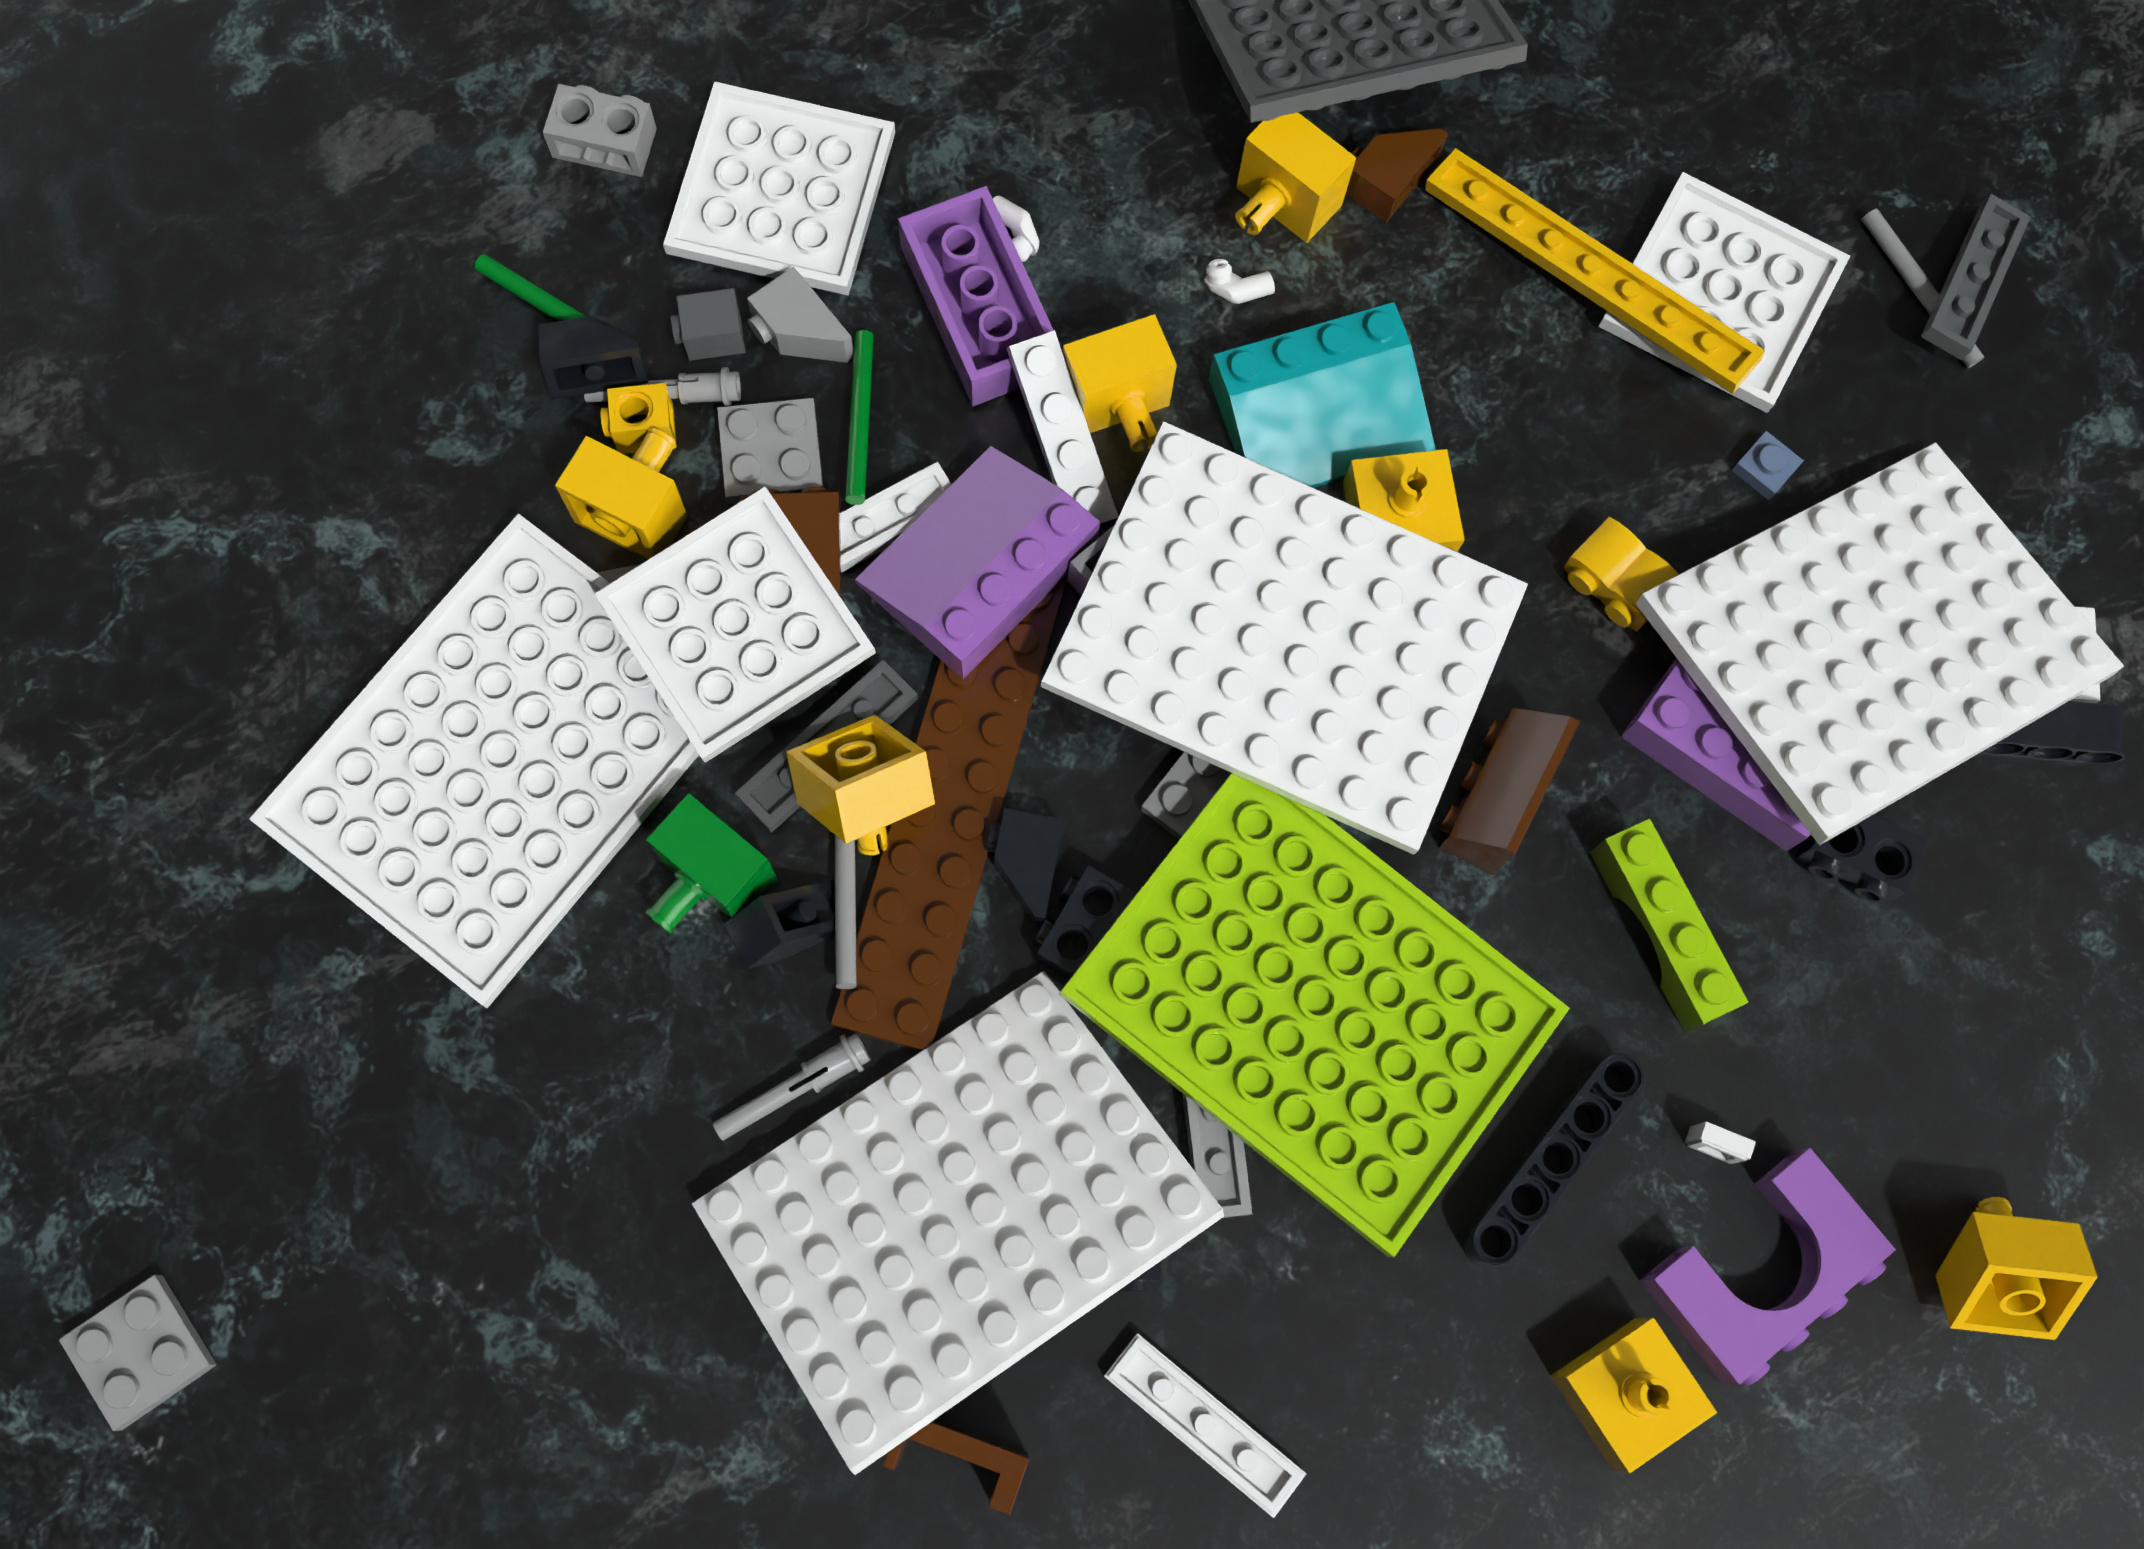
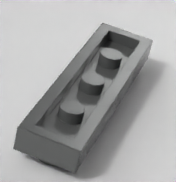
(1975, 277)
(880, 692)

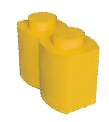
(1617, 571)

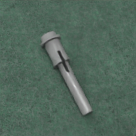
(694, 388)
(839, 1060)

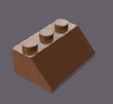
(1506, 787)

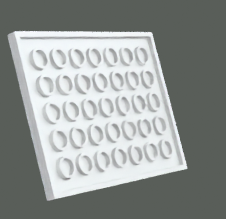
(1286, 637)
(1877, 640)
(486, 766)
(953, 1218)

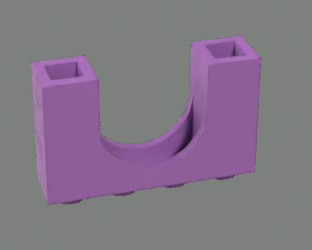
(1837, 1252)

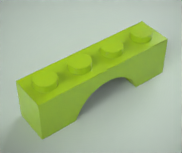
(1691, 963)

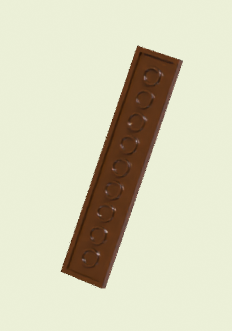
(939, 853)

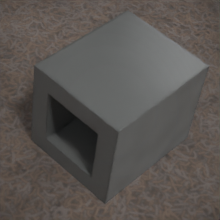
(709, 324)

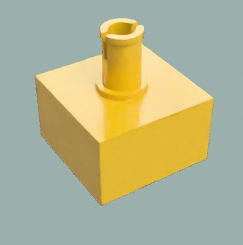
(1292, 175)
(1123, 377)
(1409, 492)
(625, 496)
(861, 781)
(2014, 1273)
(1633, 1394)

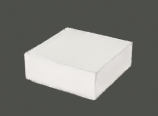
(1719, 1143)

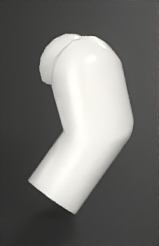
(1021, 226)
(1234, 288)

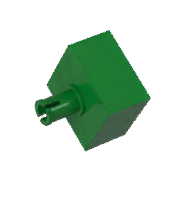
(708, 865)

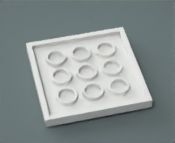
(780, 187)
(1742, 271)
(735, 624)

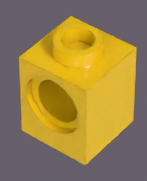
(631, 401)

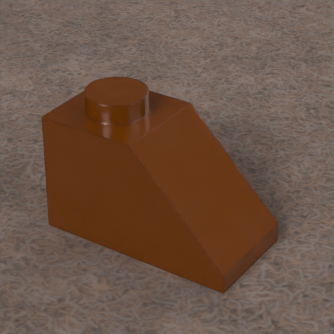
(1393, 168)

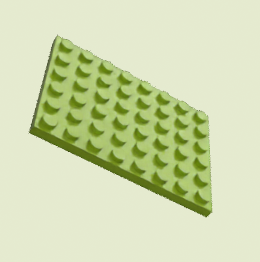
(1316, 1007)

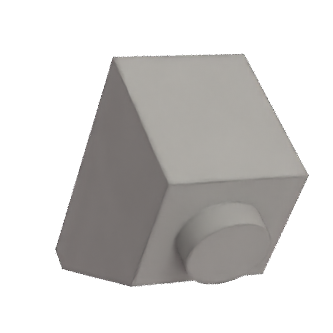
(797, 320)

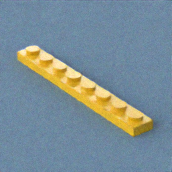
(1595, 271)

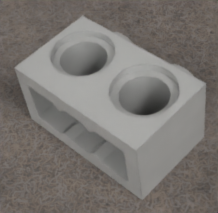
(596, 139)

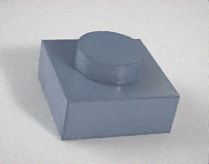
(1767, 465)

